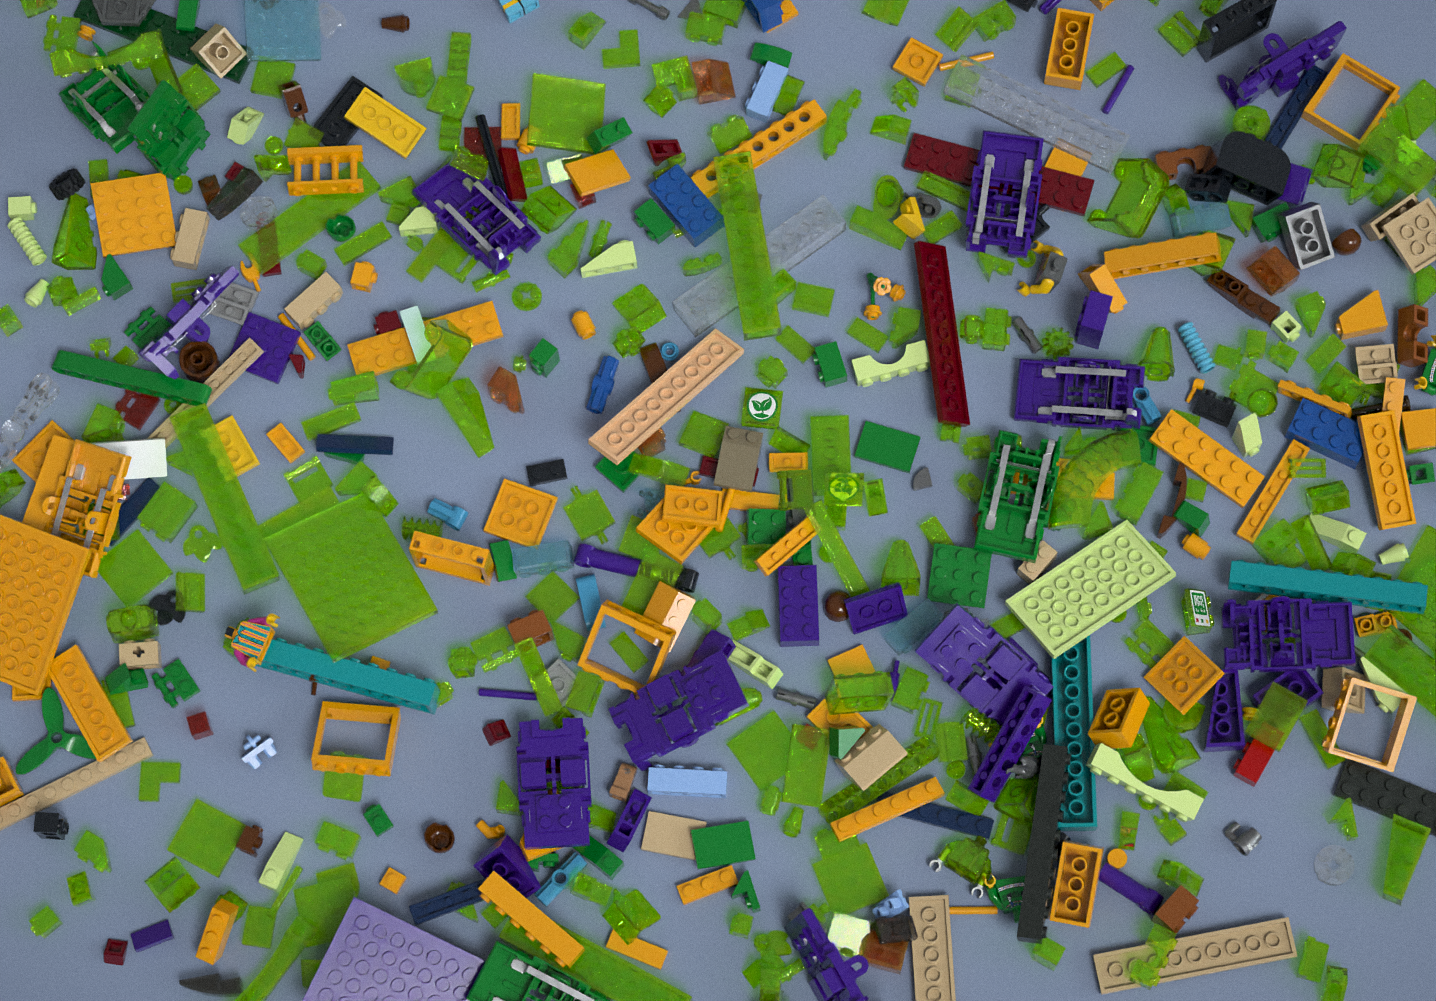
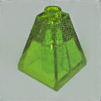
(901, 568)

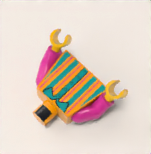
(252, 639)

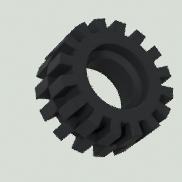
(67, 184)

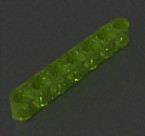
(457, 70)
(904, 768)

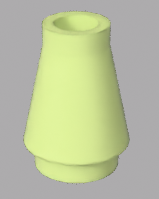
(36, 294)
(1394, 554)

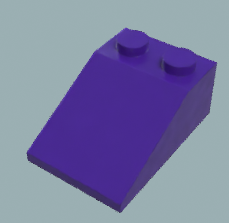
(509, 862)

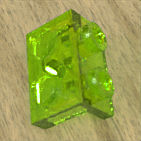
(729, 133)

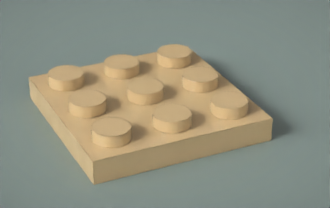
(1414, 235)

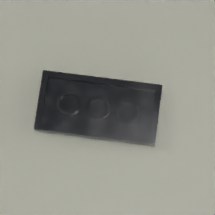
(332, 122)

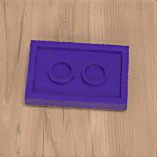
(876, 608)

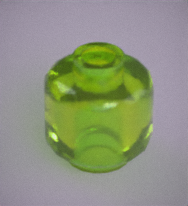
(971, 329)

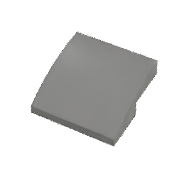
(234, 303)

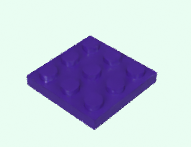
(275, 341)

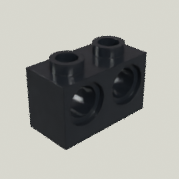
(1208, 188)
(50, 826)

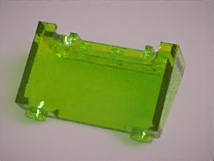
(1135, 199)
(439, 364)

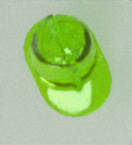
(887, 196)

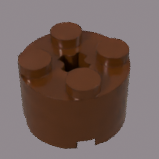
(201, 352)

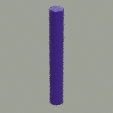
(1119, 87)
(507, 694)

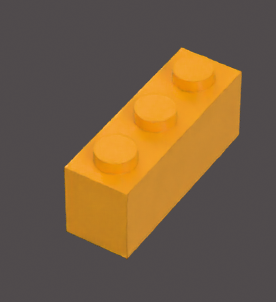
(217, 931)

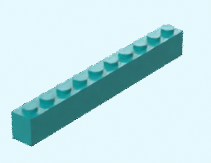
(1328, 587)

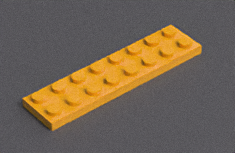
(394, 351)

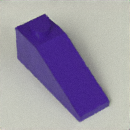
(629, 820)

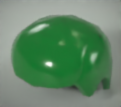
(341, 228)

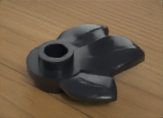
(166, 609)

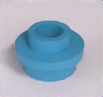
(669, 346)

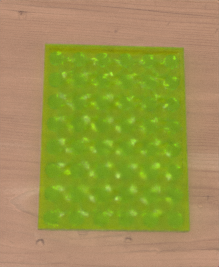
(350, 576)

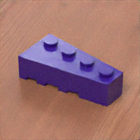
(1225, 720)

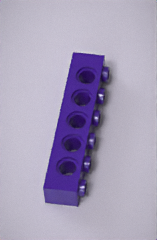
(1009, 743)

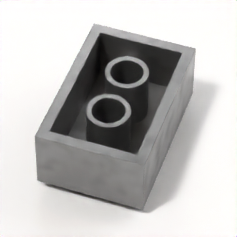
(1306, 235)

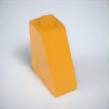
(1099, 279)
(1362, 318)

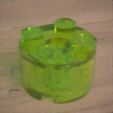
(1254, 117)

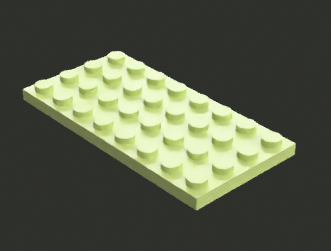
(1090, 589)

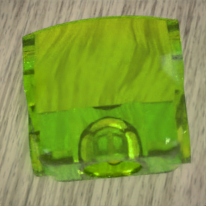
(132, 623)

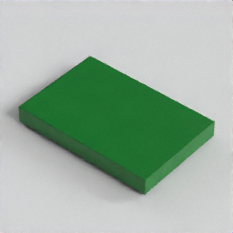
(887, 447)
(722, 845)

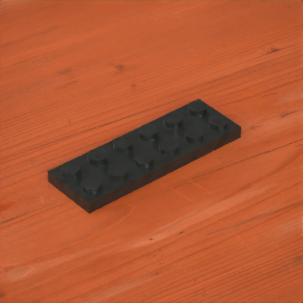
(1386, 794)

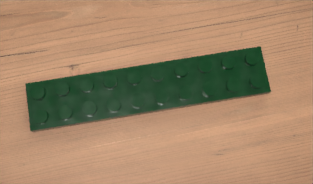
(175, 41)

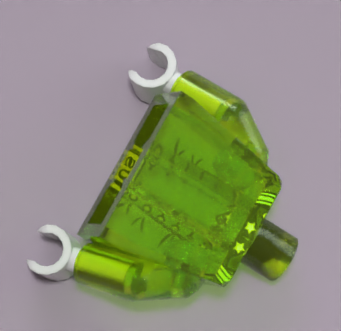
(967, 859)

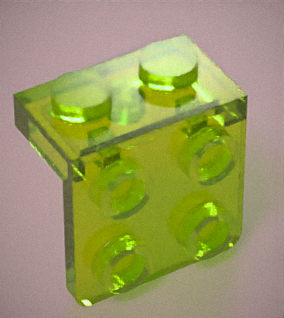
(640, 308)
(1248, 382)
(343, 786)
(631, 915)

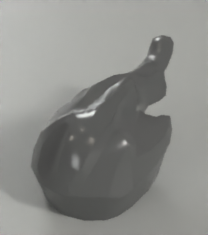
(929, 205)
(1028, 769)

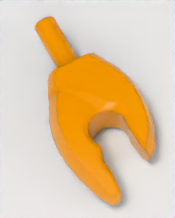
(251, 275)

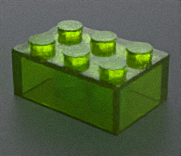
(859, 693)

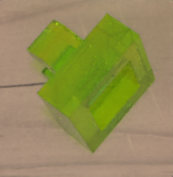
(101, 345)
(820, 912)

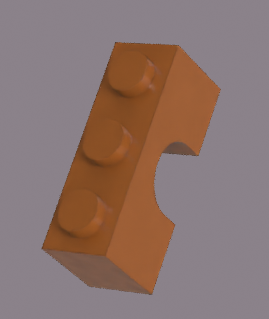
(1170, 160)
(1410, 322)

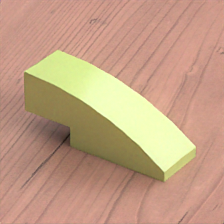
(755, 665)

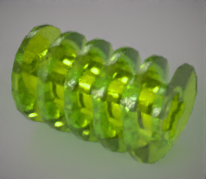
(410, 526)
(981, 724)

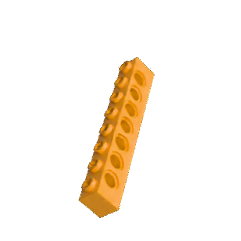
(811, 110)

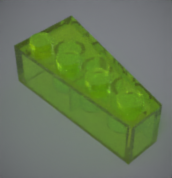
(1404, 854)

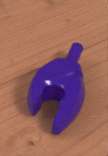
(895, 677)

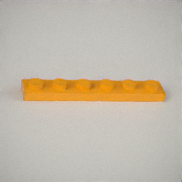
(1271, 494)
(887, 809)

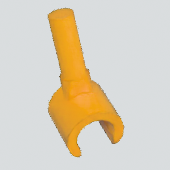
(1198, 384)
(691, 480)

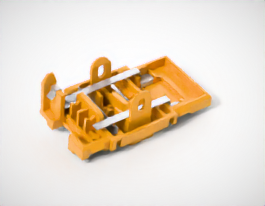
(94, 474)

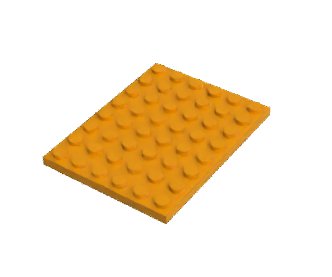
(36, 596)

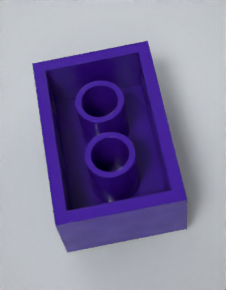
(1093, 319)
(1297, 682)

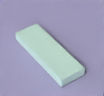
(415, 331)

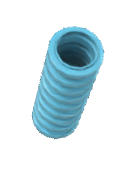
(1196, 347)

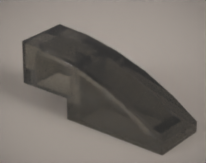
(234, 193)
(214, 985)

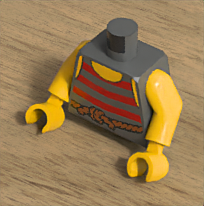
(1049, 270)

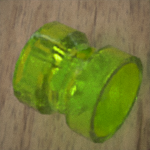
(950, 433)

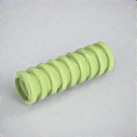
(27, 241)

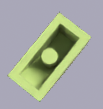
(244, 125)
(419, 222)

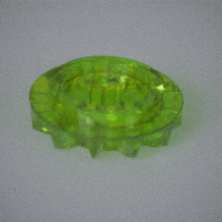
(527, 304)

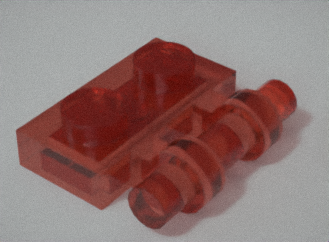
(140, 410)

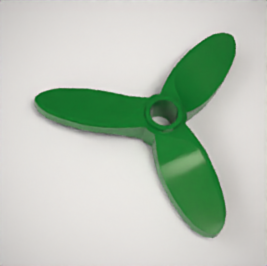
(54, 721)

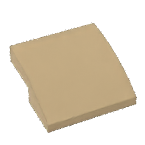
(1376, 363)

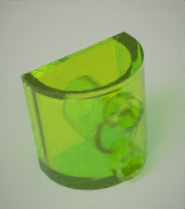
(416, 77)

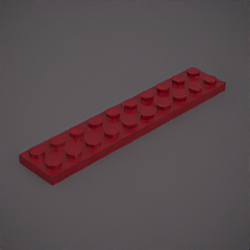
(957, 162)
(941, 334)

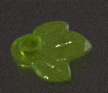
(201, 546)
(774, 946)

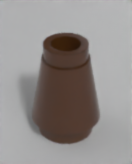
(396, 23)

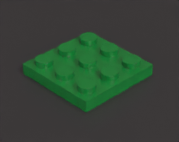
(959, 575)

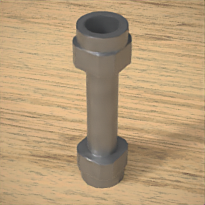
(661, 12)

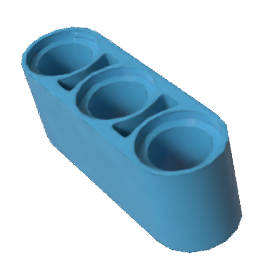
(589, 599)

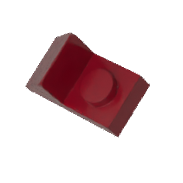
(663, 149)

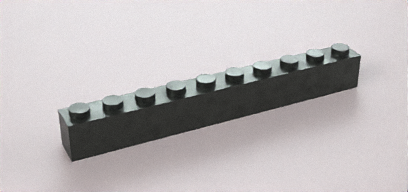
(1042, 844)

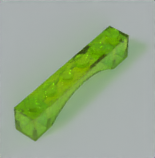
(69, 61)
(287, 952)

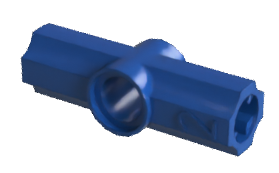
(602, 385)

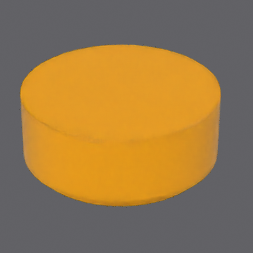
(1117, 858)

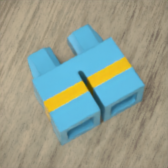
(514, 8)

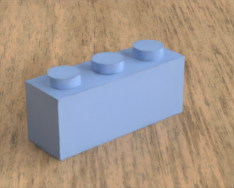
(766, 91)

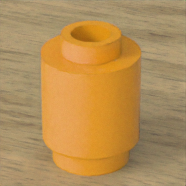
(522, 143)
(583, 325)
(1196, 546)

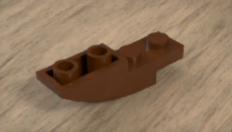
(1242, 297)

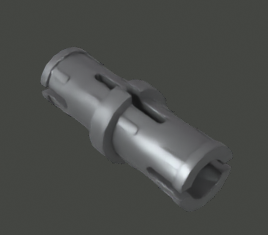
(1027, 335)
(796, 698)
(974, 754)

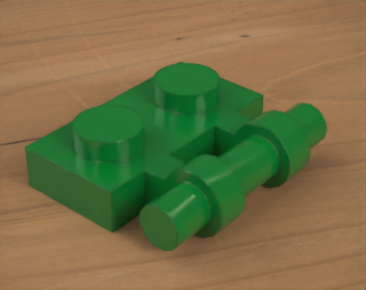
(150, 332)
(180, 679)

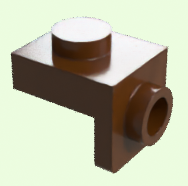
(209, 188)

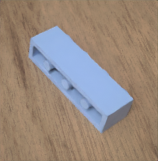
(687, 782)

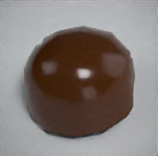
(1347, 242)
(835, 607)
(439, 838)

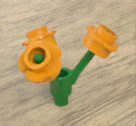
(881, 286)

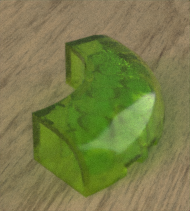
(1086, 473)

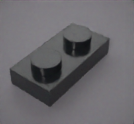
(546, 472)

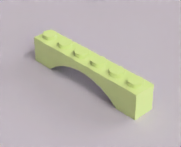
(1109, 764)

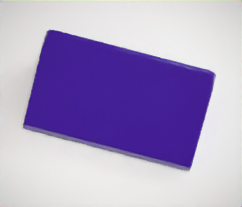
(152, 936)

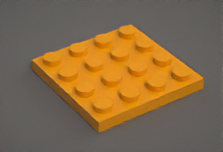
(134, 214)

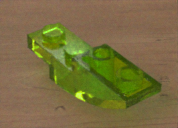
(836, 128)
(538, 676)

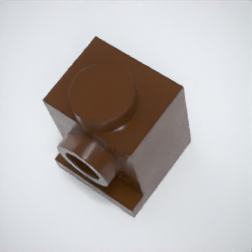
(250, 840)

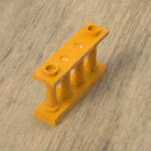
(325, 155)

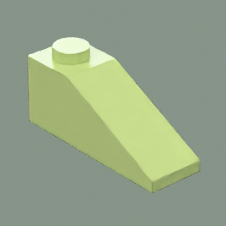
(614, 259)
(1248, 436)
(1338, 533)
(1386, 702)
(280, 862)

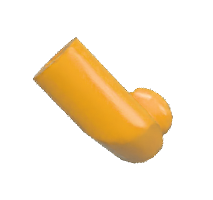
(491, 832)

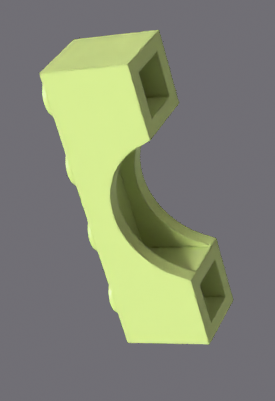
(868, 370)

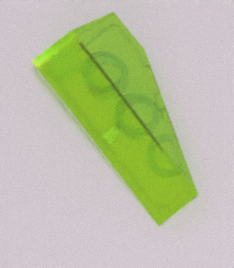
(74, 241)
(466, 410)
(1167, 747)

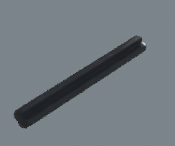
(490, 152)

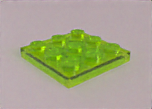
(133, 569)
(763, 750)
(207, 838)
(850, 880)
(325, 906)

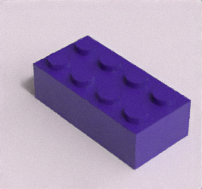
(798, 606)

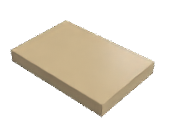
(670, 835)

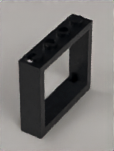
(1234, 26)

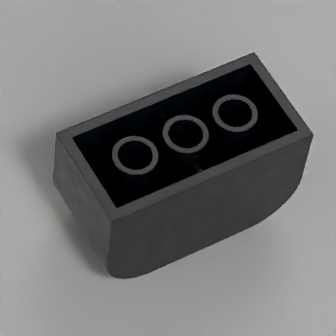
(1250, 166)

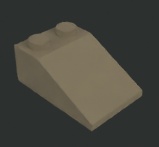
(738, 459)

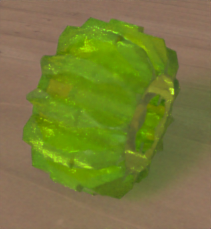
(1051, 338)

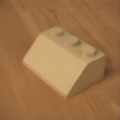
(871, 757)

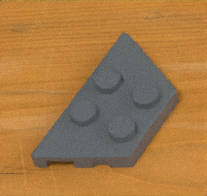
(122, 11)

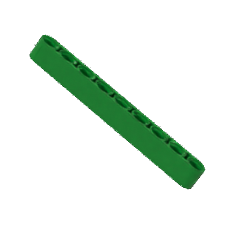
(131, 378)

